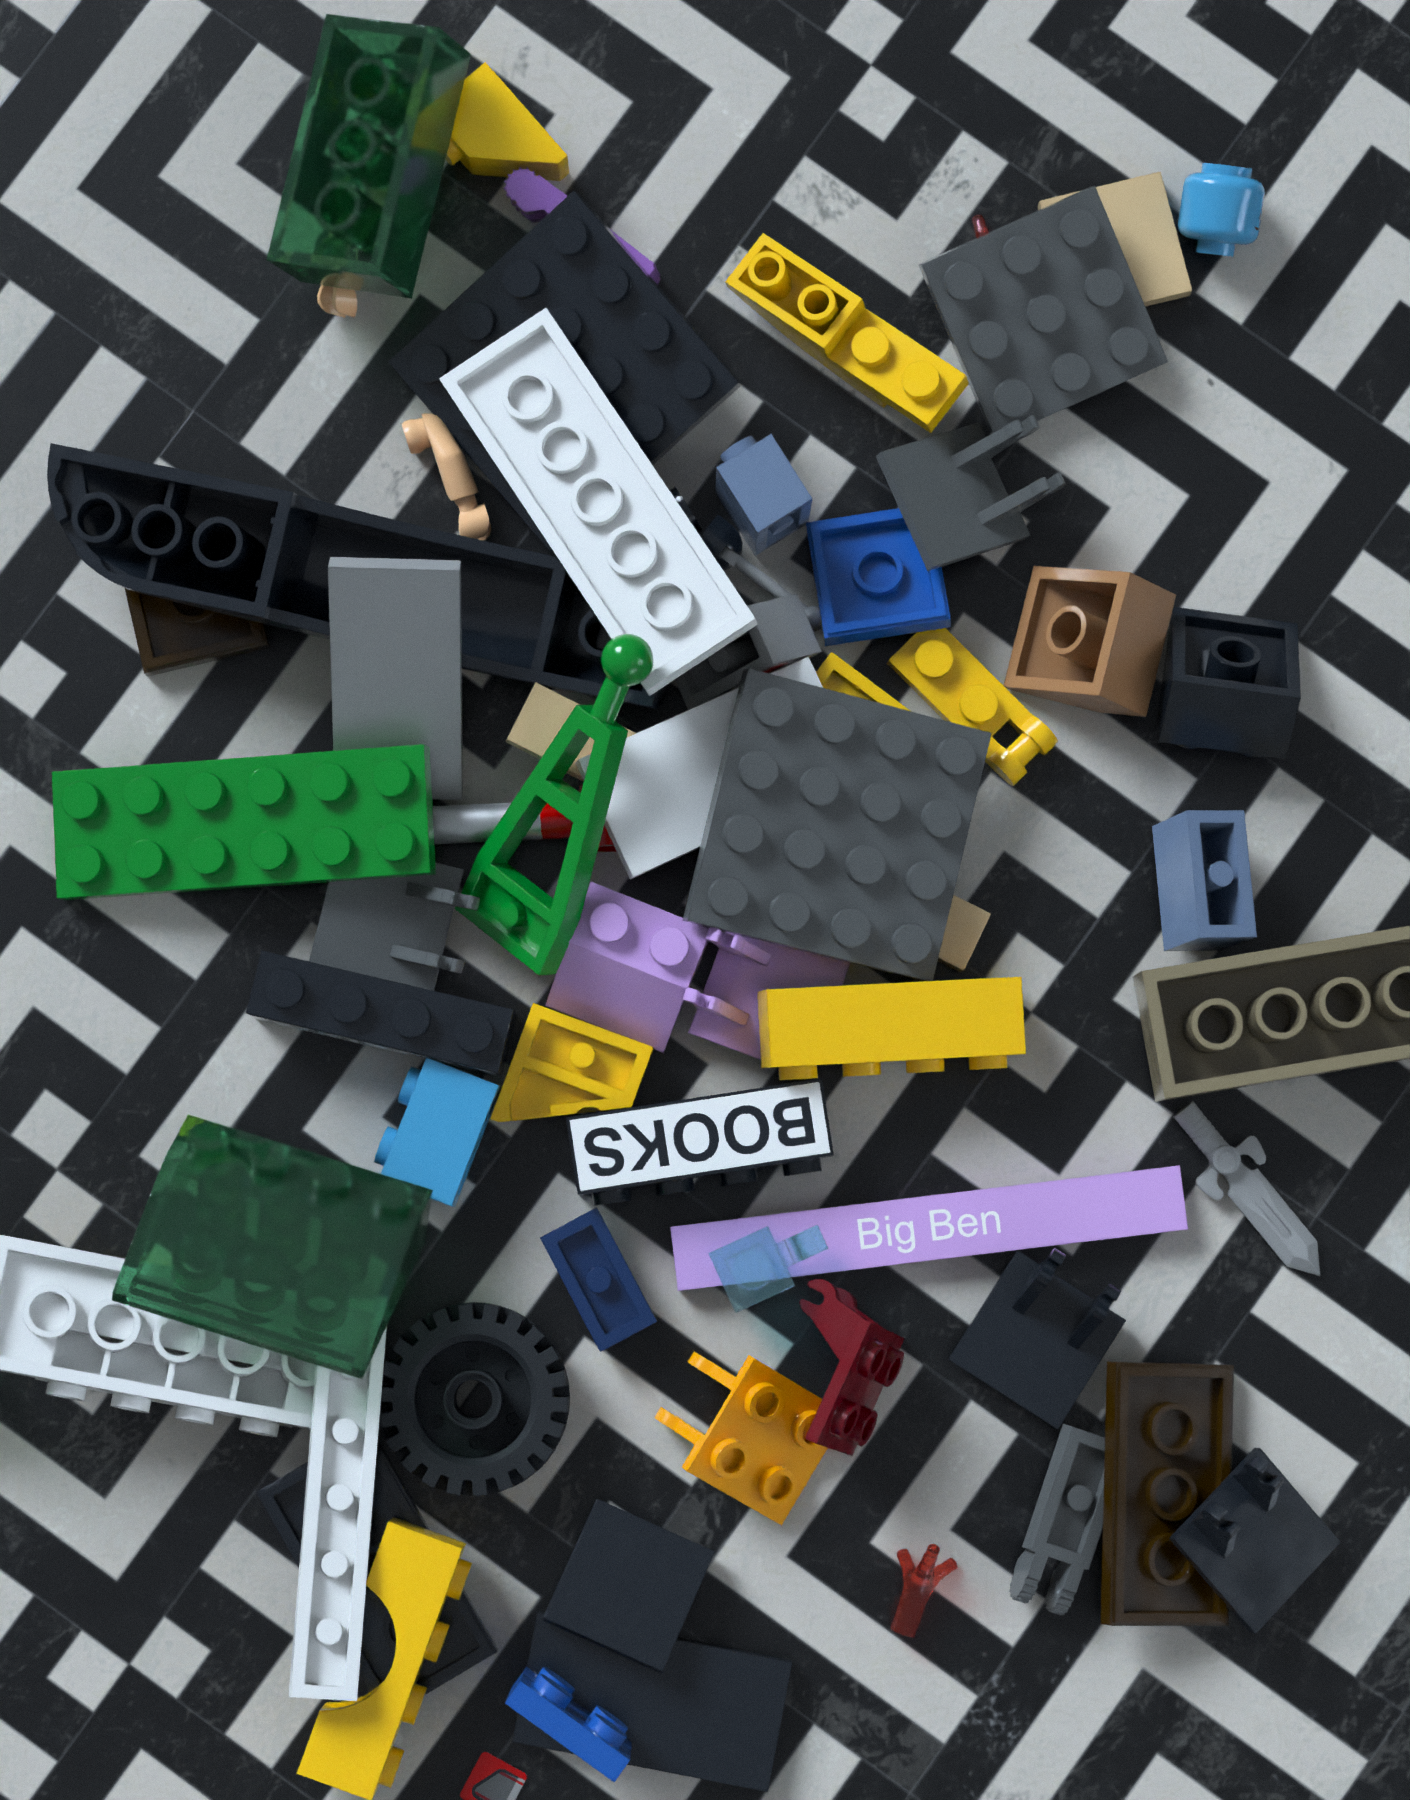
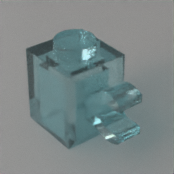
(757, 1265)

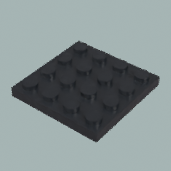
(611, 312)

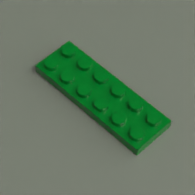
(243, 822)

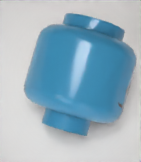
(1221, 208)

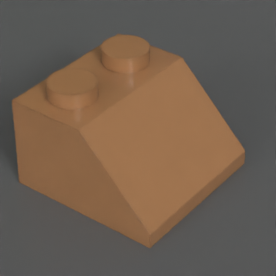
(1090, 639)

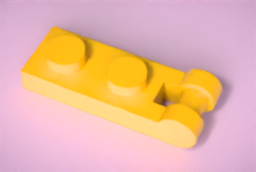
(971, 696)

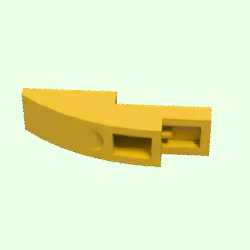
(845, 335)

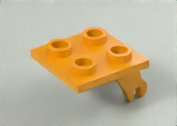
(756, 1440)

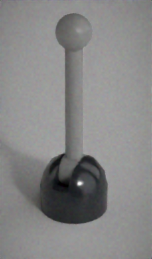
(726, 548)

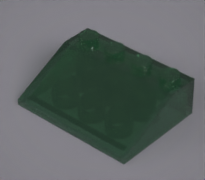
(274, 1246)

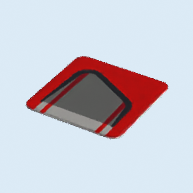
(493, 1780)

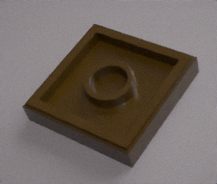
(184, 636)

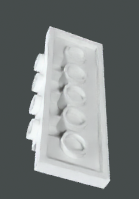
(71, 1334)

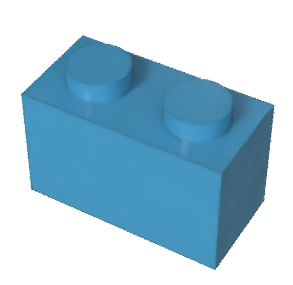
(438, 1130)

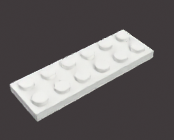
(597, 498)

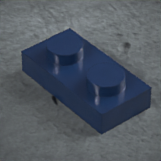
(598, 1279)

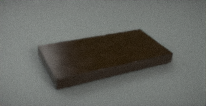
(1162, 1460)

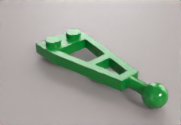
(510, 905)

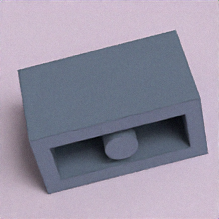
(761, 492)
(1204, 880)

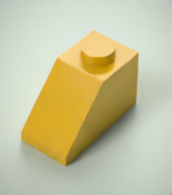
(499, 134)

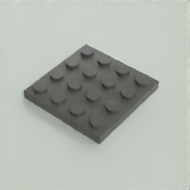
(837, 825)

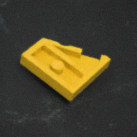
(569, 1069)

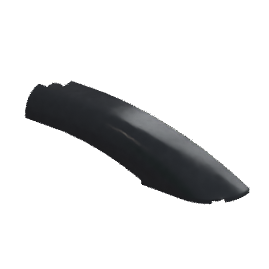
(269, 552)

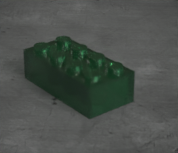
(369, 155)

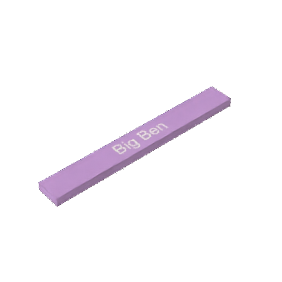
(953, 1224)

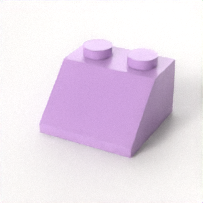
(628, 967)

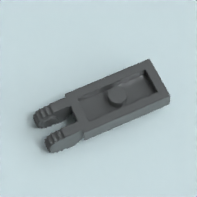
(1064, 1520)

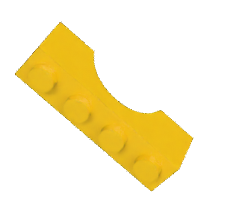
(356, 1739)

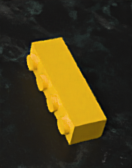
(889, 1024)

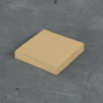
(1146, 235)

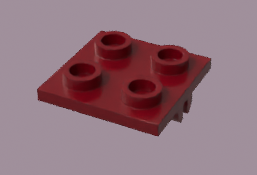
(867, 1363)

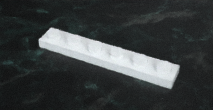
(336, 1532)

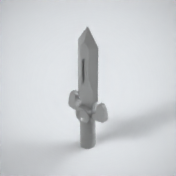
(1250, 1191)

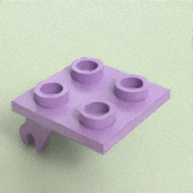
(741, 968)

